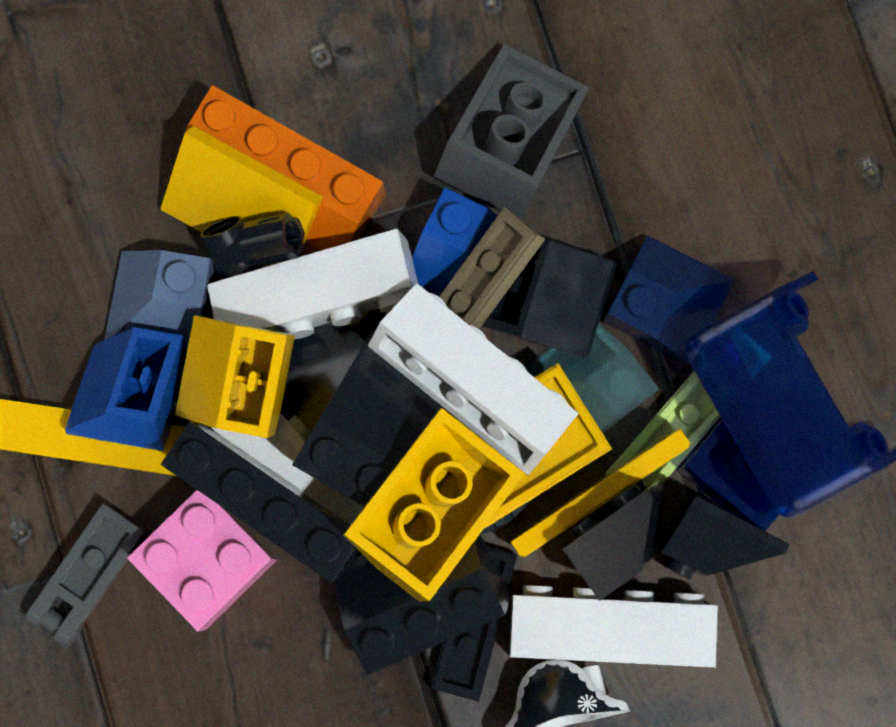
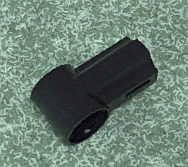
(244, 246)

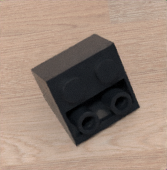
(556, 299)
(620, 544)

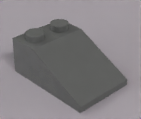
(511, 131)

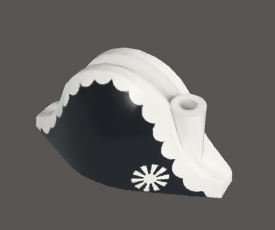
(563, 695)

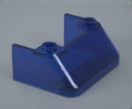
(780, 404)

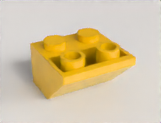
(234, 376)

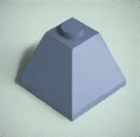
(160, 292)

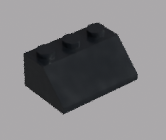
(392, 625)

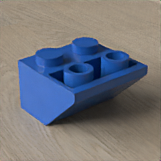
(130, 389)

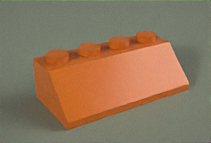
(347, 191)

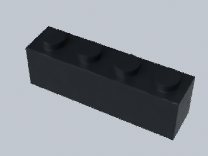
(262, 500)

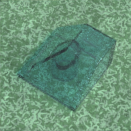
(607, 382)

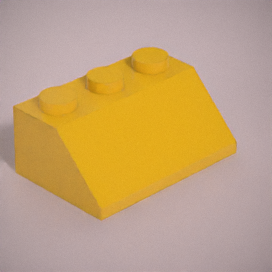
(433, 506)

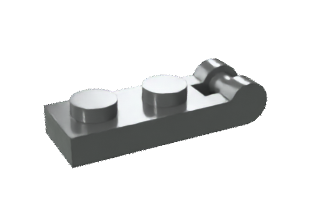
(86, 574)

